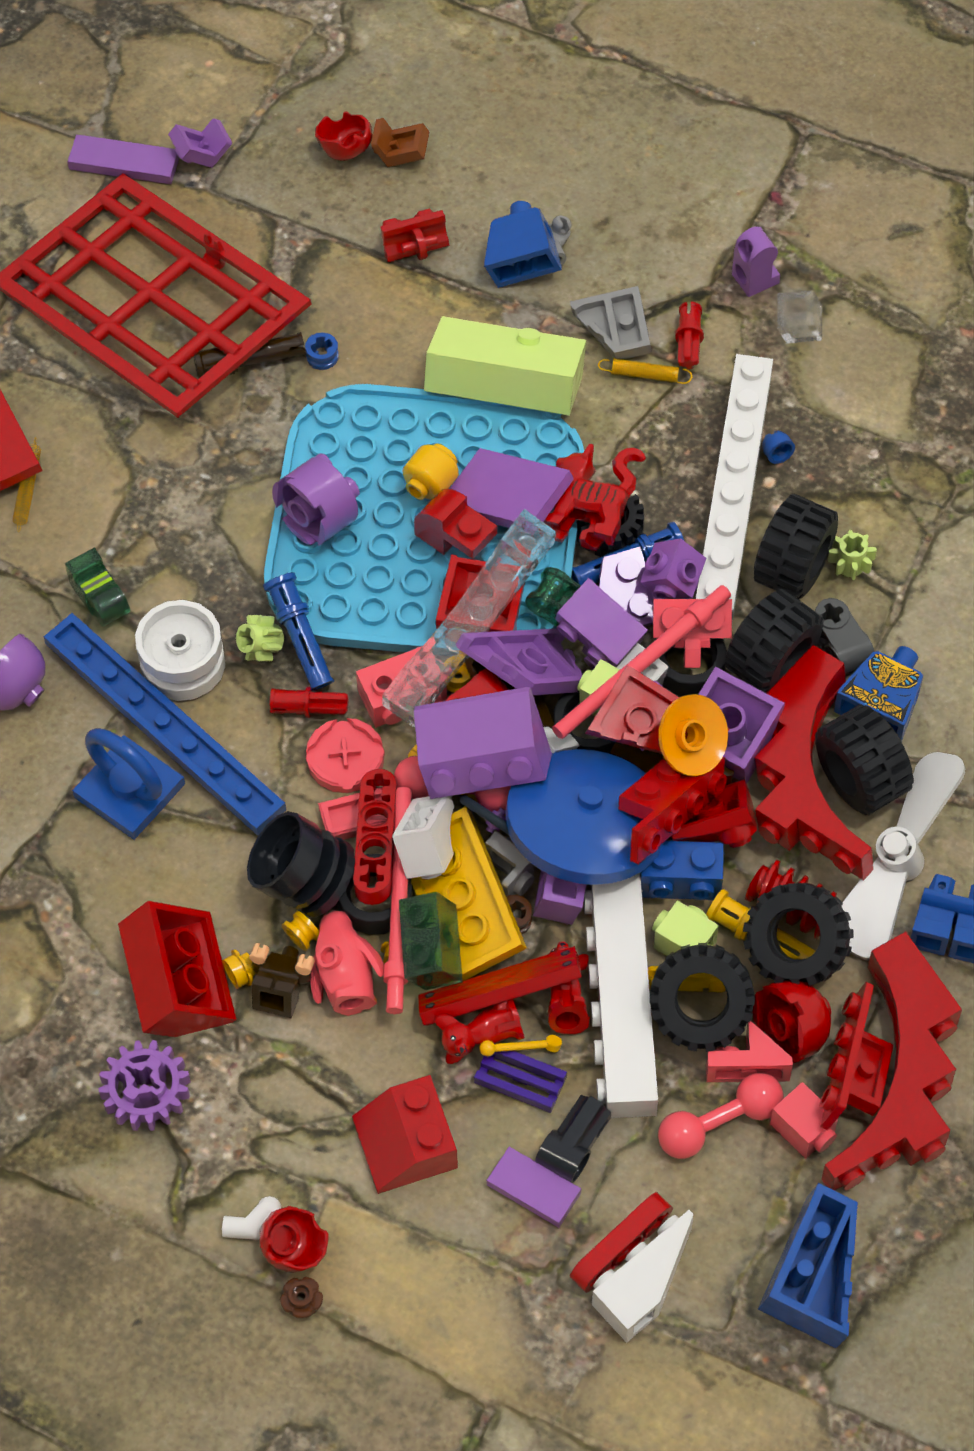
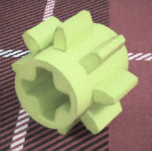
(852, 554)
(259, 638)

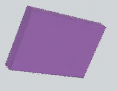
(506, 485)

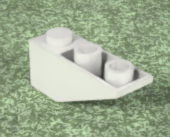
(638, 1289)

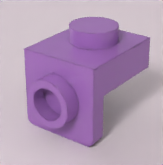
(199, 146)

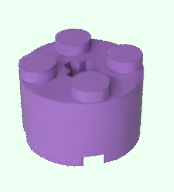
(316, 500)

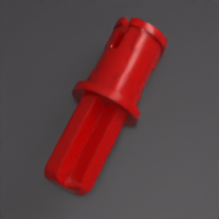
(689, 335)
(307, 702)

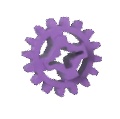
(147, 1102)

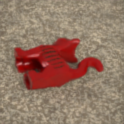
(594, 501)

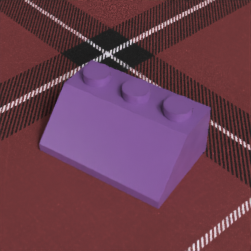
(481, 743)

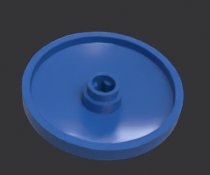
(574, 818)

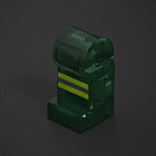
(96, 587)

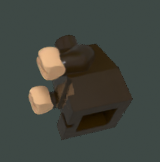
(278, 979)

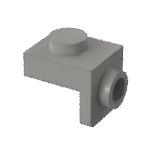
(510, 861)

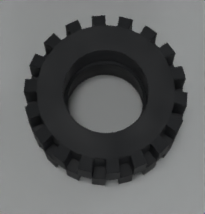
(795, 546)
(772, 639)
(864, 759)
(763, 933)
(702, 1033)

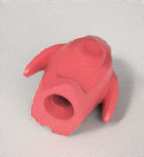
(344, 966)

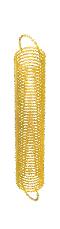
(30, 498)

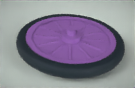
(495, 819)

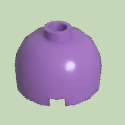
(20, 673)

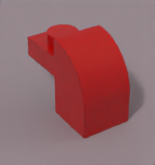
(451, 522)

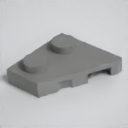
(616, 321)

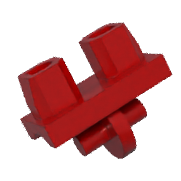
(414, 235)

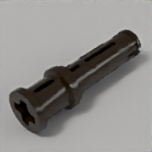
(273, 350)

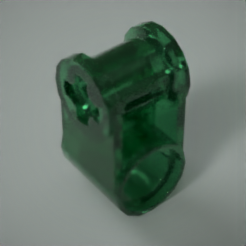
(558, 597)

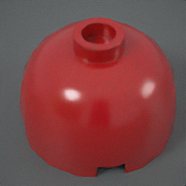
(793, 1017)

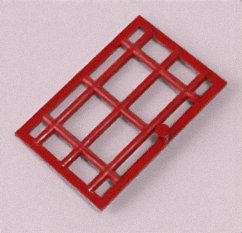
(216, 255)

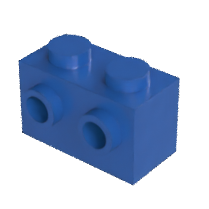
(685, 871)

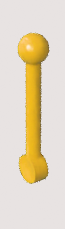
(552, 1044)

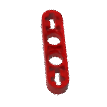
(371, 836)

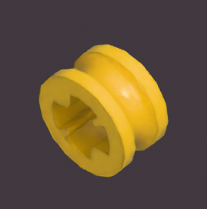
(301, 930)

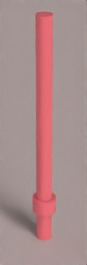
(695, 617)
(394, 968)

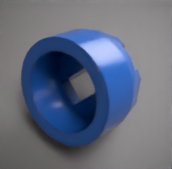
(784, 446)

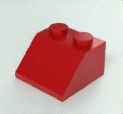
(405, 1135)

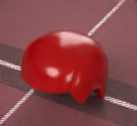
(345, 137)
(292, 1240)

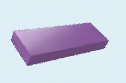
(120, 157)

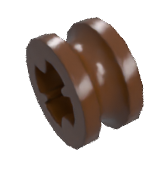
(522, 904)

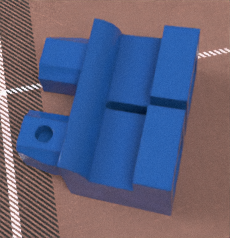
(935, 919)

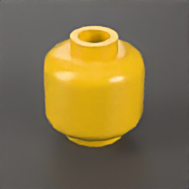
(430, 471)

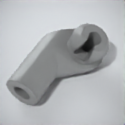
(561, 231)

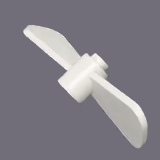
(876, 900)

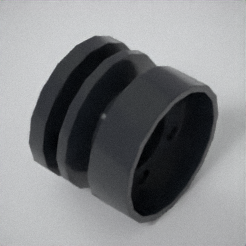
(300, 864)

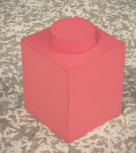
(799, 1121)

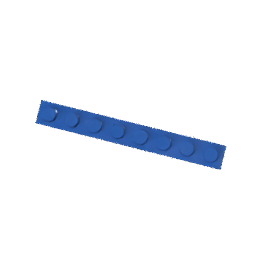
(165, 723)

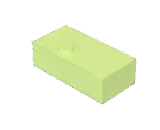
(505, 365)

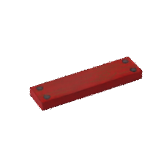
(500, 985)

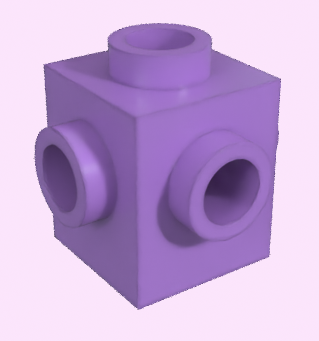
(673, 570)

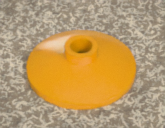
(705, 738)

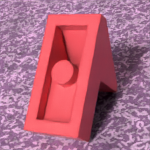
(760, 1056)

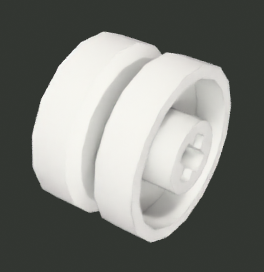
(180, 649)

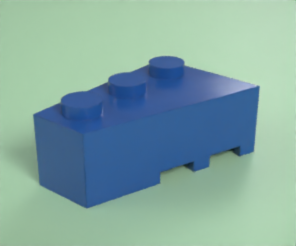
(814, 1270)

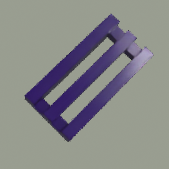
(516, 1092)

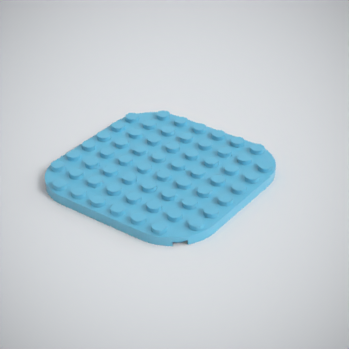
(375, 577)

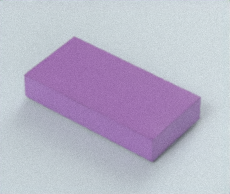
(533, 1187)

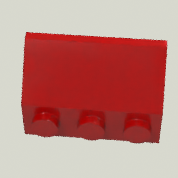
(175, 970)

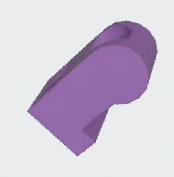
(755, 257)

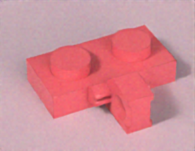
(669, 611)

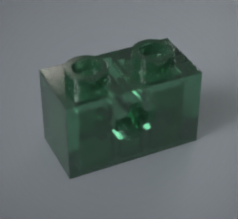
(430, 941)

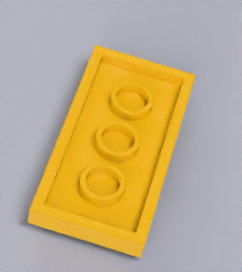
(483, 912)

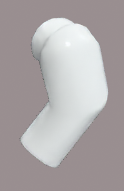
(250, 1226)

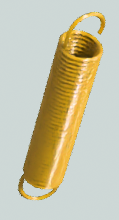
(645, 370)

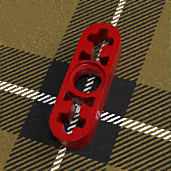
(621, 1240)

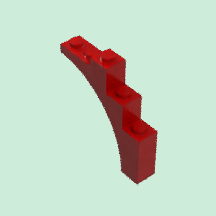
(785, 768)
(907, 1120)

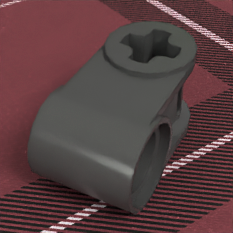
(842, 634)

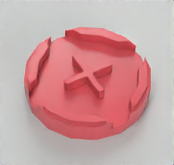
(343, 753)

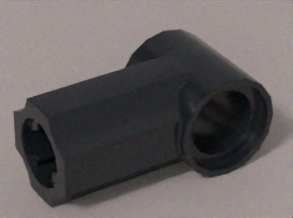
(569, 1147)

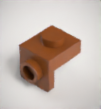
(400, 144)

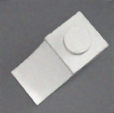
(425, 837)

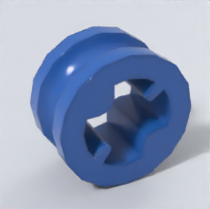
(323, 361)

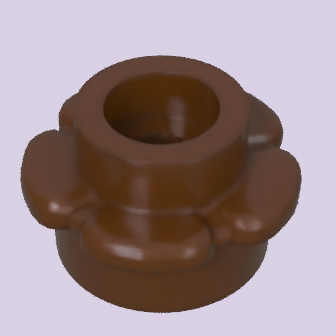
(301, 1308)

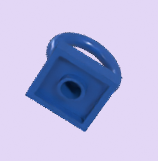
(126, 783)

